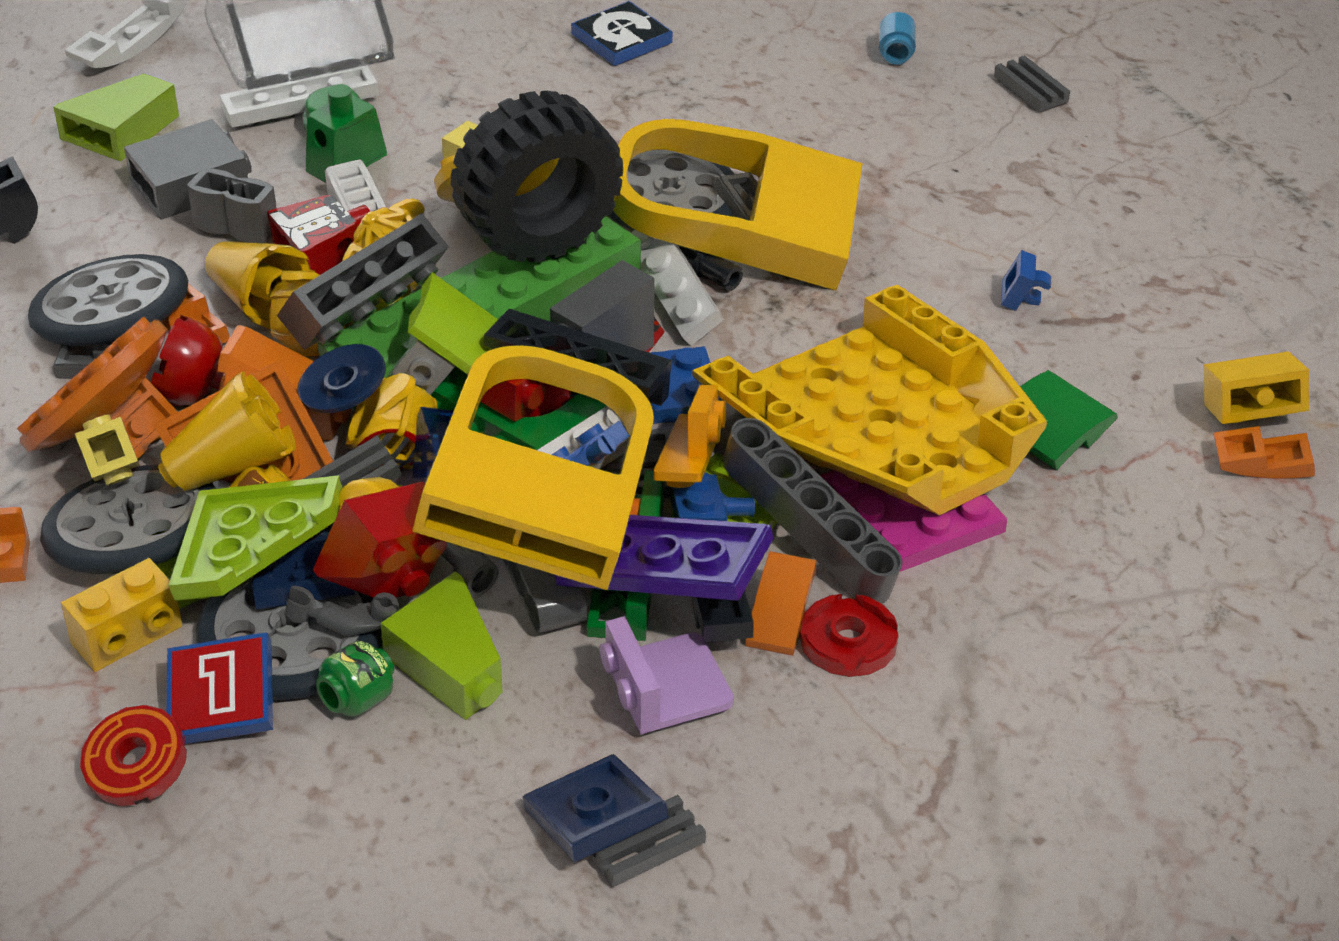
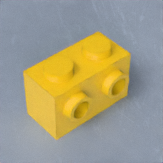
(1256, 387)
(121, 614)

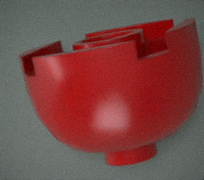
(188, 363)

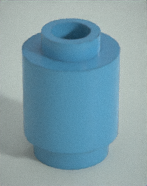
(897, 37)

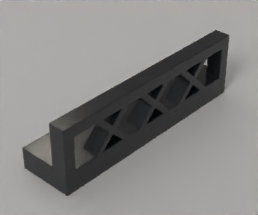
(643, 369)

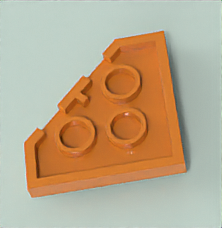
(310, 449)

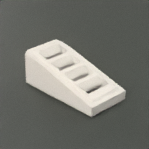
(353, 186)

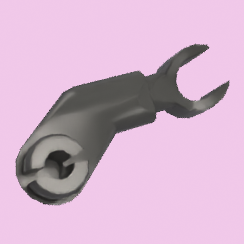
(345, 621)

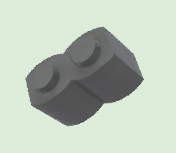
(231, 205)

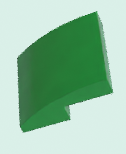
(1070, 416)

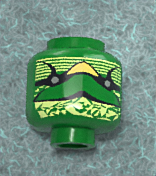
(355, 679)

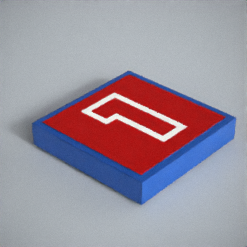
(221, 687)

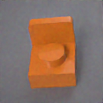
(13, 545)

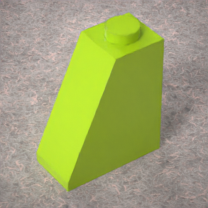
(117, 115)
(446, 647)

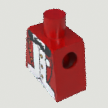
(317, 228)

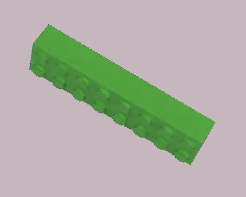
(500, 285)

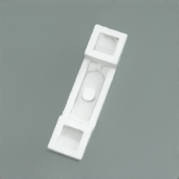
(129, 36)

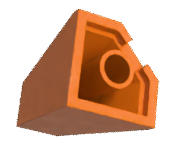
(252, 351)

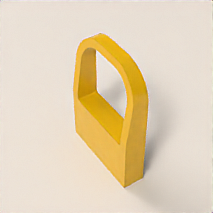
(798, 212)
(528, 501)

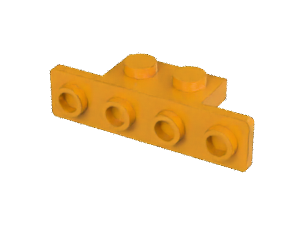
(692, 440)

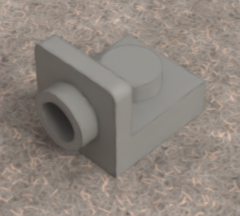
(424, 365)

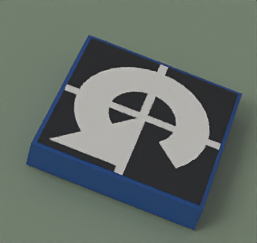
(622, 33)

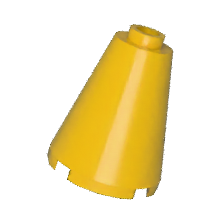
(251, 272)
(227, 436)

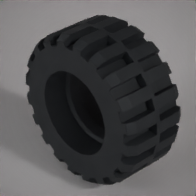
(513, 145)

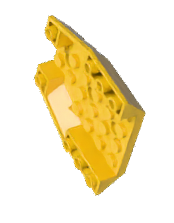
(894, 404)

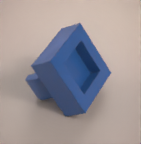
(1020, 280)

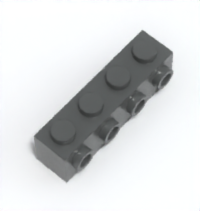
(363, 281)

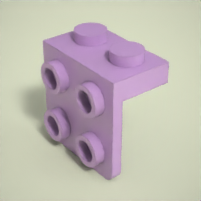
(663, 679)

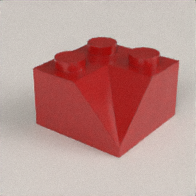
(375, 546)

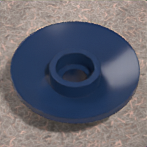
(341, 378)

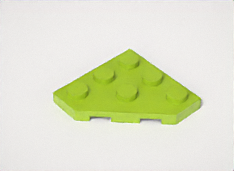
(247, 529)

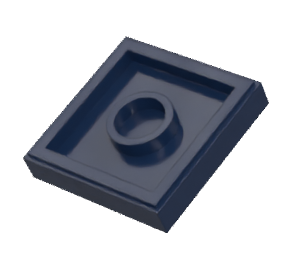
(595, 807)

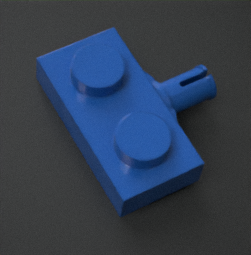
(595, 444)
(707, 502)

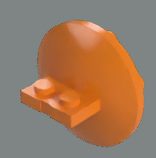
(108, 385)

